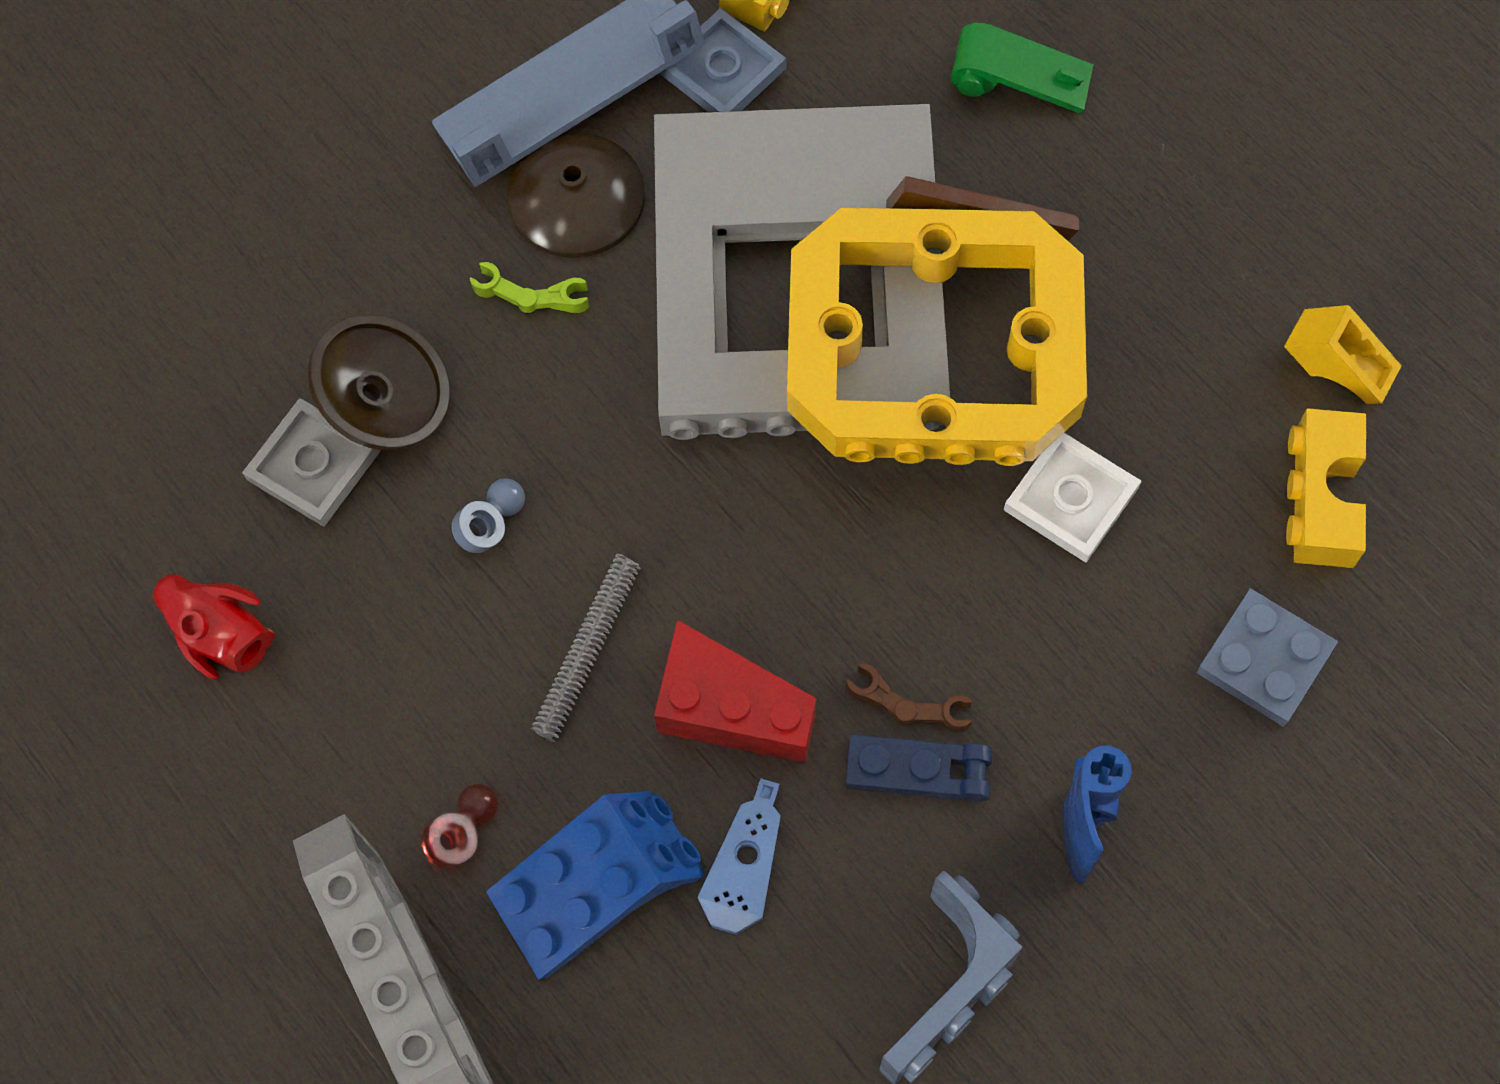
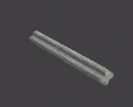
(585, 647)

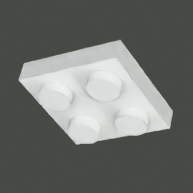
(1072, 496)

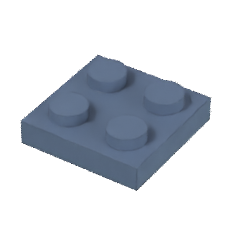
(728, 68)
(1267, 657)

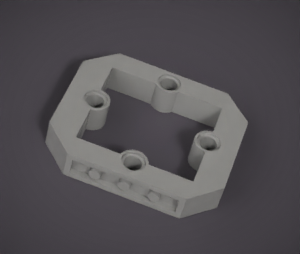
(387, 959)

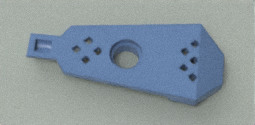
(741, 879)

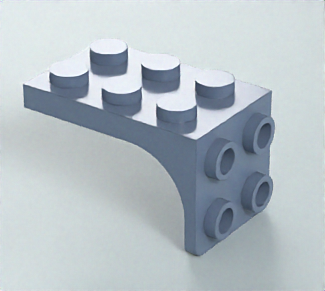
(990, 956)

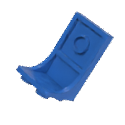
(593, 877)

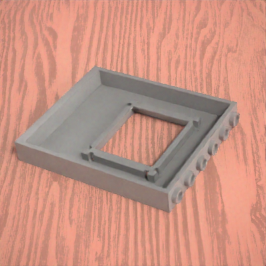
(778, 181)

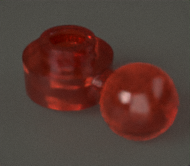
(476, 807)

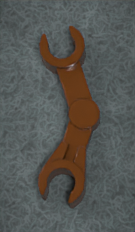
(905, 710)

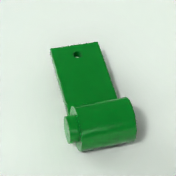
(998, 56)

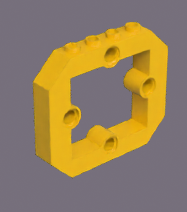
(969, 240)

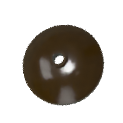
(582, 214)
(392, 366)

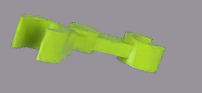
(529, 300)

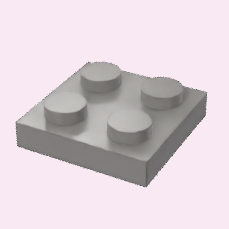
(309, 464)

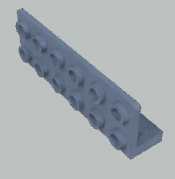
(567, 84)

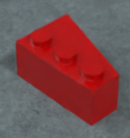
(731, 701)

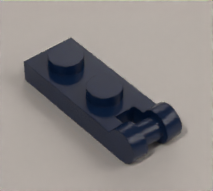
(917, 767)

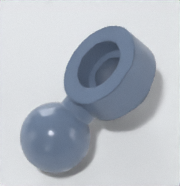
(504, 499)

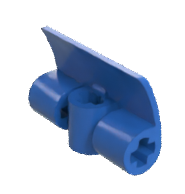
(1090, 803)

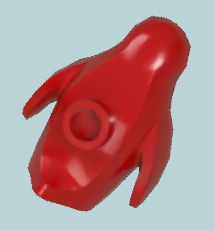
(213, 623)

